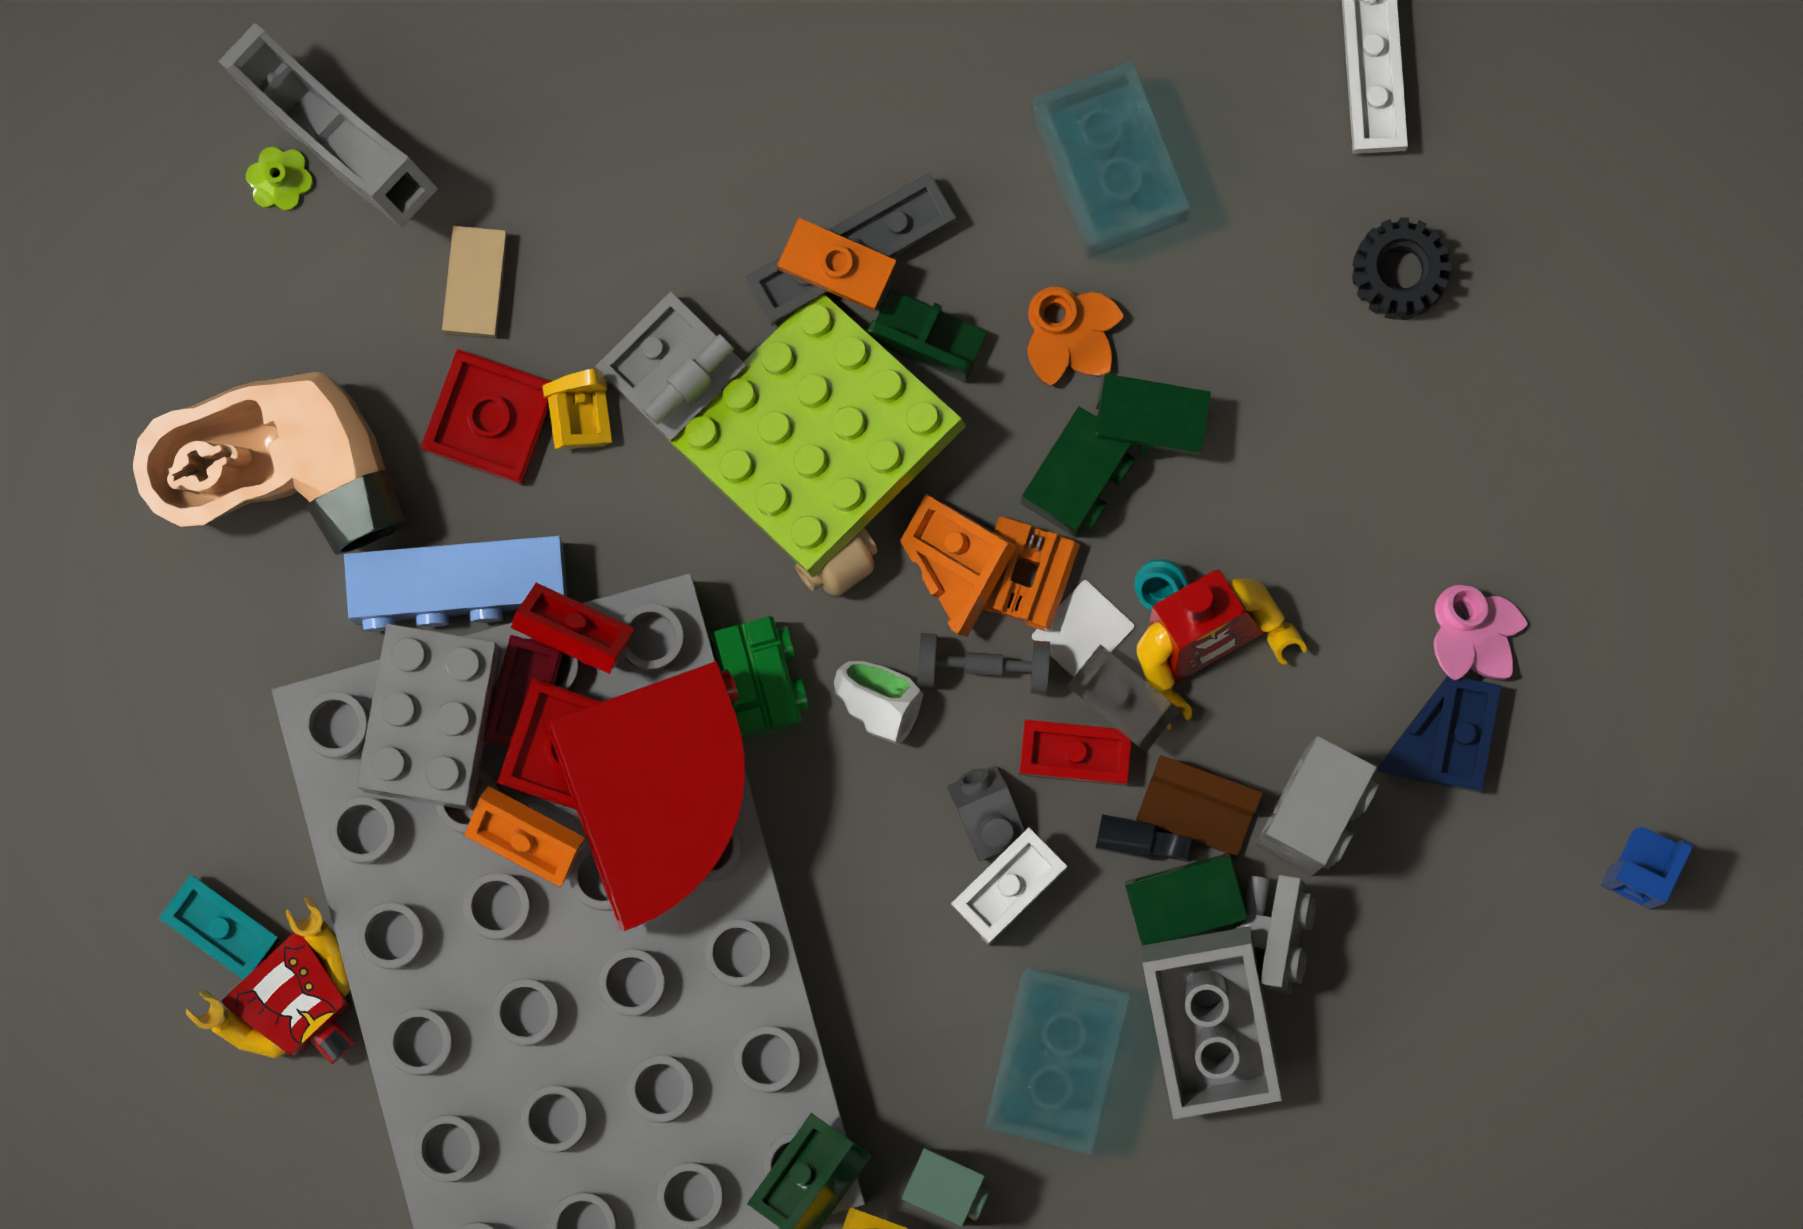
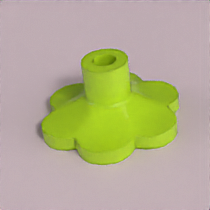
(287, 187)

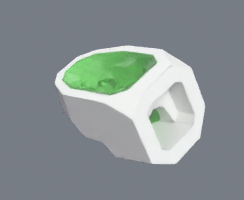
(879, 699)

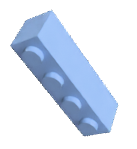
(450, 581)

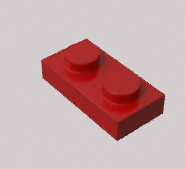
(572, 628)
(1075, 752)

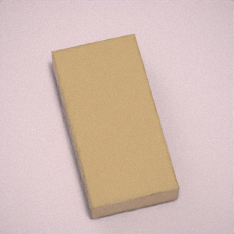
(474, 282)

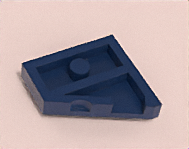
(1448, 737)

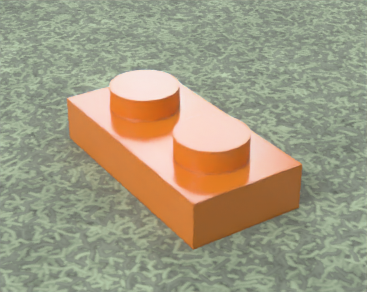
(524, 836)

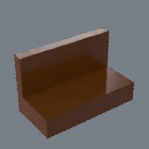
(1198, 805)

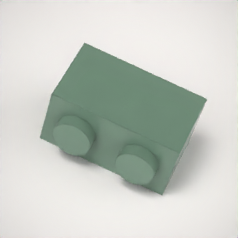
(946, 1188)

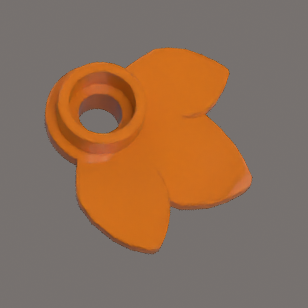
(1075, 340)

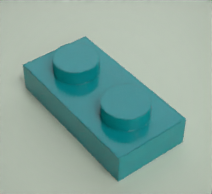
(219, 927)

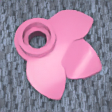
(1481, 638)

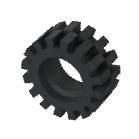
(1408, 237)

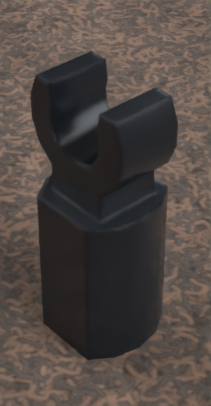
(1140, 839)

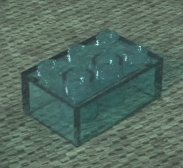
(1109, 159)
(1056, 1061)

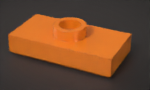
(836, 264)

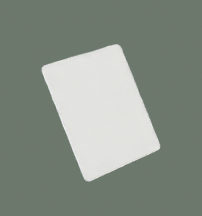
(1082, 625)

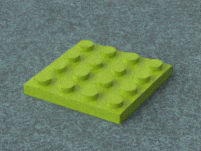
(817, 433)

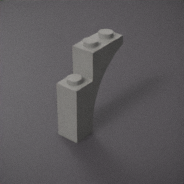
(327, 127)

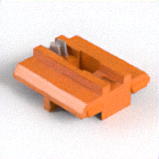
(1055, 560)

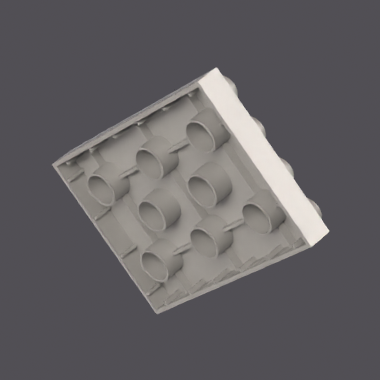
(509, 1023)

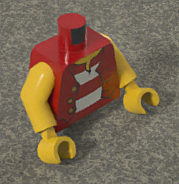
(1205, 625)
(288, 997)

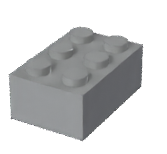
(429, 717)
(1316, 806)
(1211, 1023)

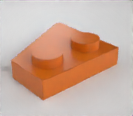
(956, 560)

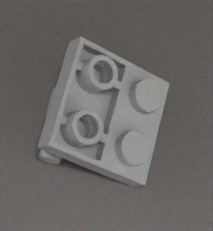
(671, 366)
(1281, 933)

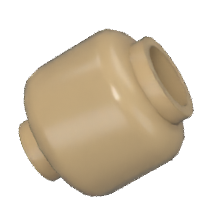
(845, 568)

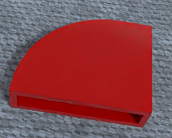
(655, 786)

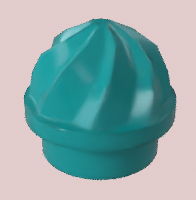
(1158, 580)

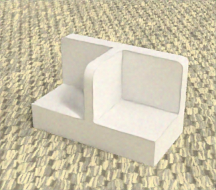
(1009, 886)

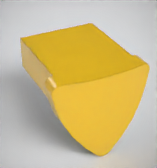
(579, 410)

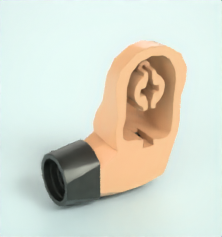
(265, 446)

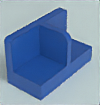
(1647, 868)

